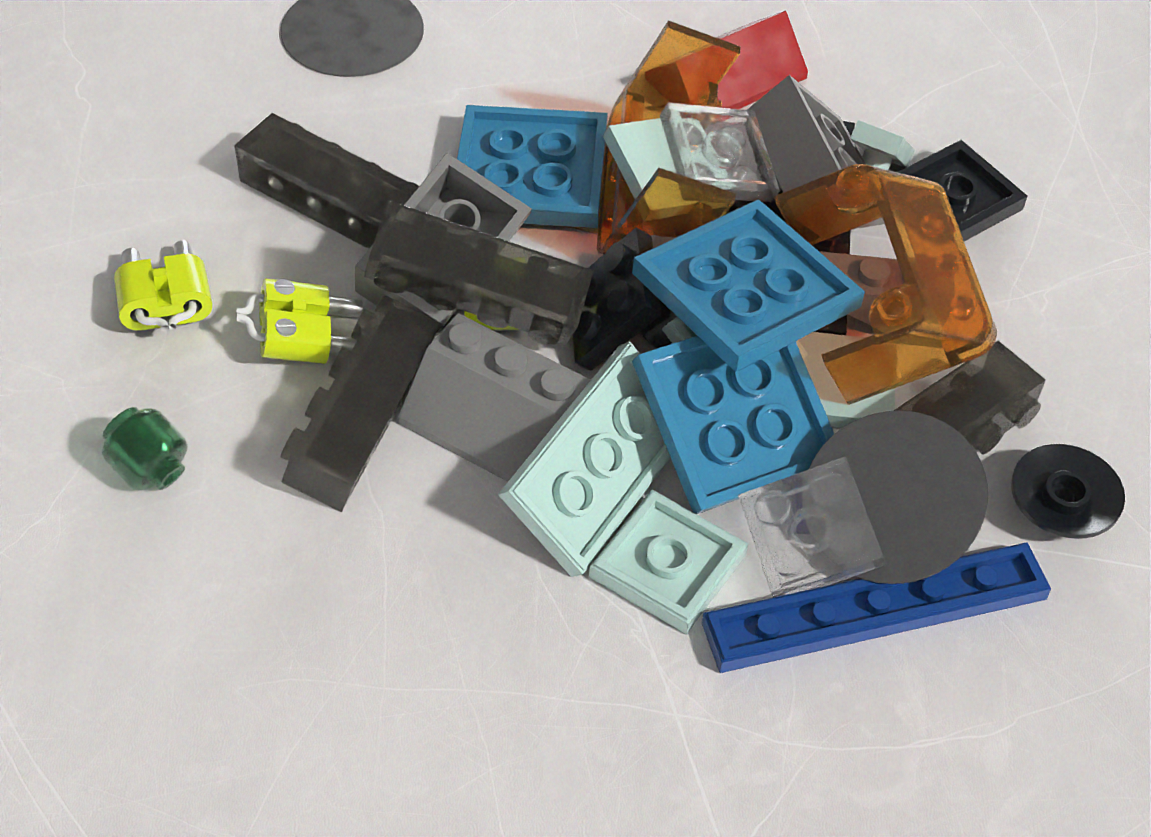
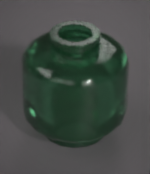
(144, 448)

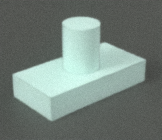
(881, 146)

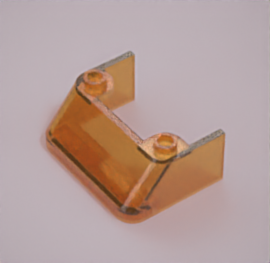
(677, 69)
(919, 325)

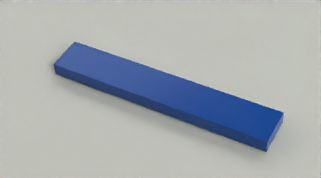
(870, 610)

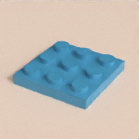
(540, 158)
(747, 284)
(732, 426)

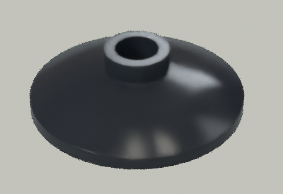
(1070, 473)

